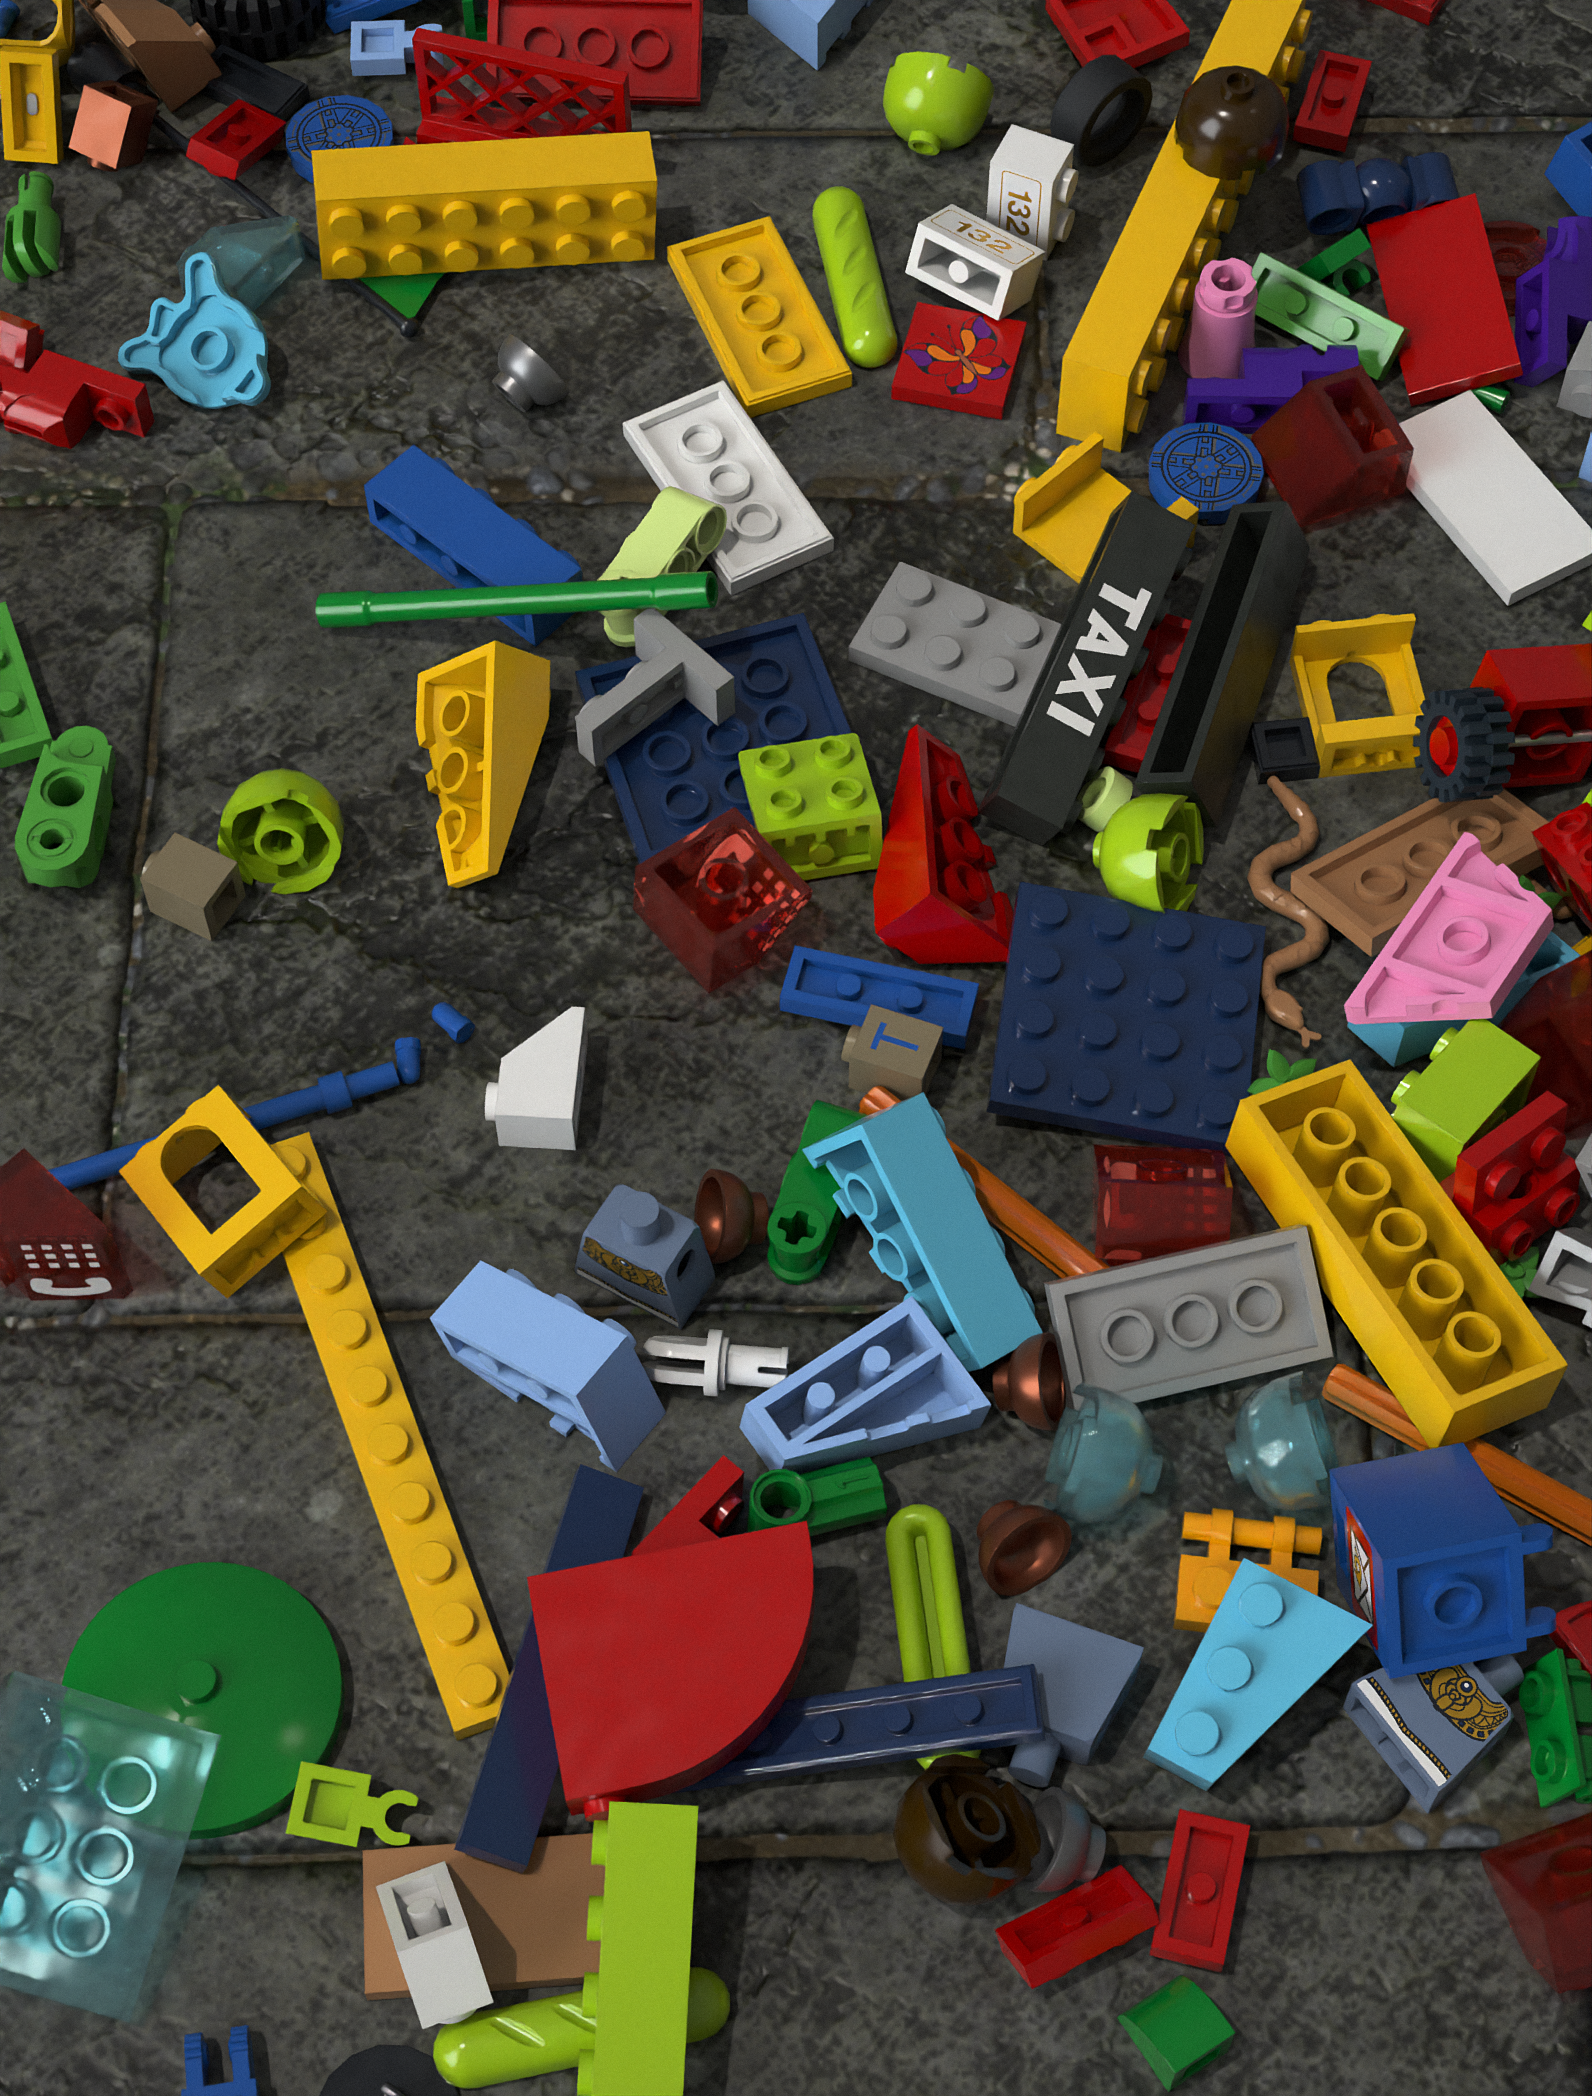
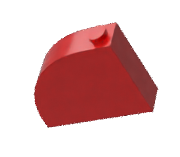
(670, 1660)

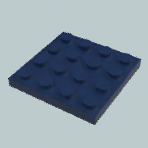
(686, 766)
(1126, 1018)

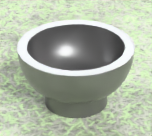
(526, 376)
(1069, 1843)

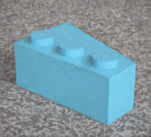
(1248, 1671)

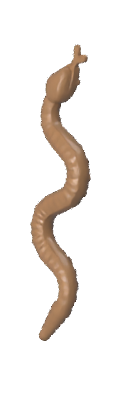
(1279, 1004)

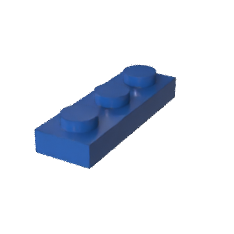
(845, 987)

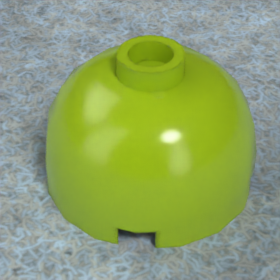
(935, 104)
(282, 830)
(1149, 851)

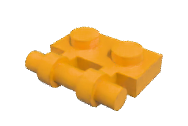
(1206, 1579)

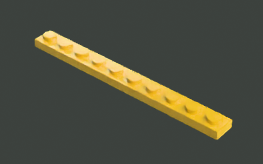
(393, 1460)

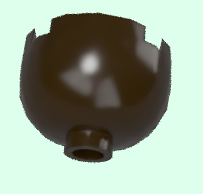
(1232, 122)
(964, 1833)

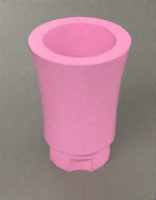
(1220, 320)

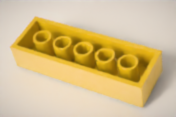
(485, 205)
(1396, 1256)

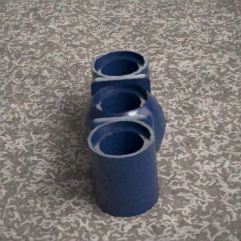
(1341, 195)

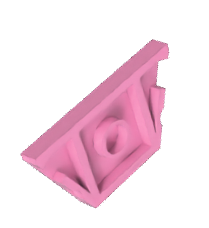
(1455, 946)

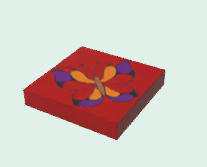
(958, 360)

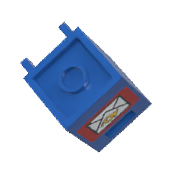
(1433, 1560)

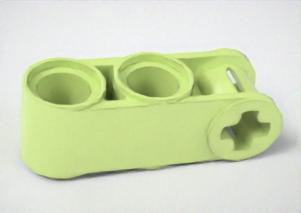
(669, 539)

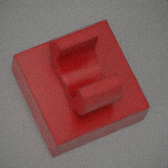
(19, 341)

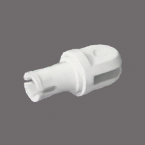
(723, 1362)

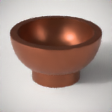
(729, 1215)
(1032, 1382)
(1020, 1546)

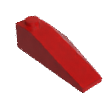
(933, 868)

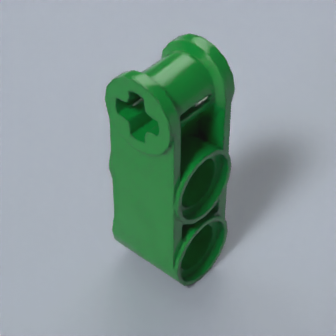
(806, 1205)

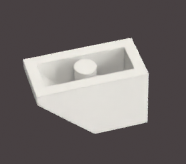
(542, 1086)
(434, 1946)

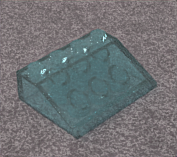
(89, 1839)

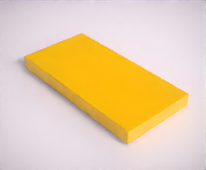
(759, 317)

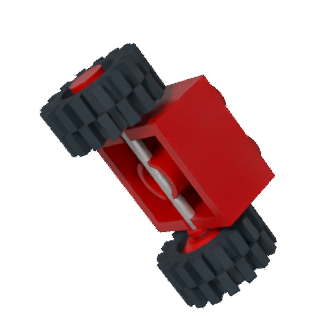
(1513, 727)

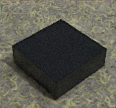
(1284, 750)

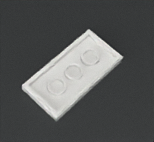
(719, 454)
(1493, 499)

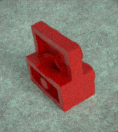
(1517, 1180)

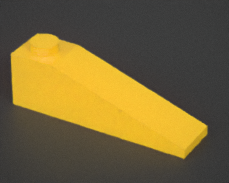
(482, 732)

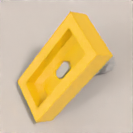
(31, 104)

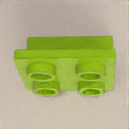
(815, 804)

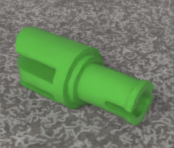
(32, 231)

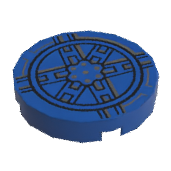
(335, 124)
(1207, 467)

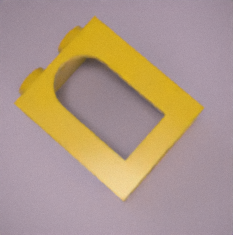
(1361, 743)
(258, 1229)

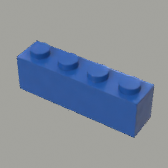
(465, 534)

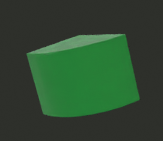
(1178, 2030)

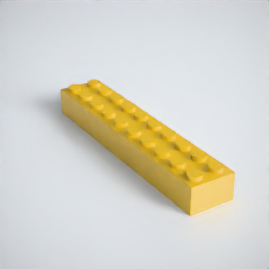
(1166, 245)

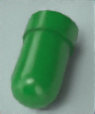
(1492, 398)

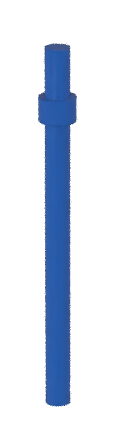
(332, 1093)

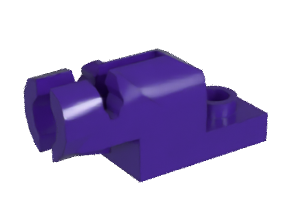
(1554, 301)
(1264, 384)

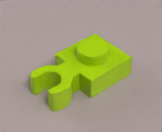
(335, 1804)

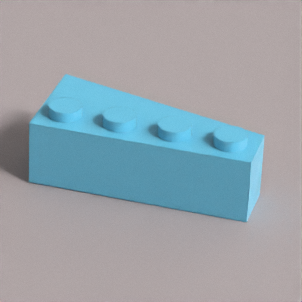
(929, 1227)

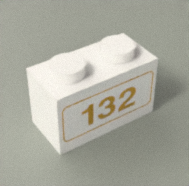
(1032, 188)
(974, 262)

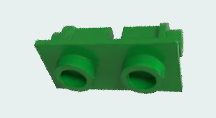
(1555, 1703)

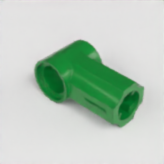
(823, 1497)

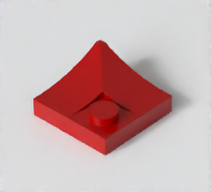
(1126, 28)

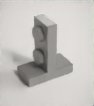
(668, 672)

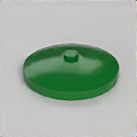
(229, 1658)

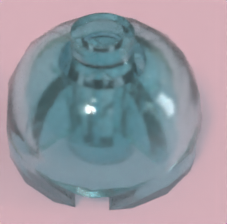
(1284, 1446)
(1101, 1458)

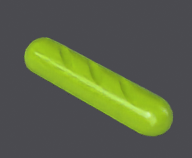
(854, 277)
(926, 1598)
(549, 2033)

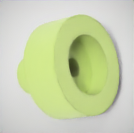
(1103, 797)

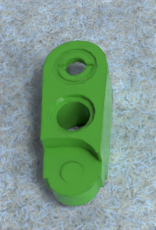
(74, 772)

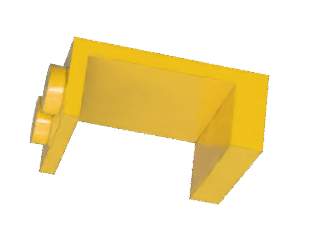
(1070, 505)

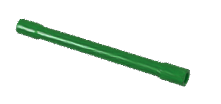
(662, 592)

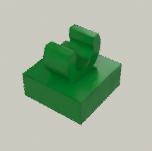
(1340, 261)

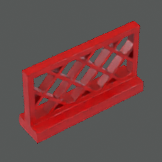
(470, 119)

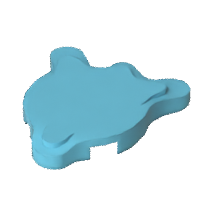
(205, 346)

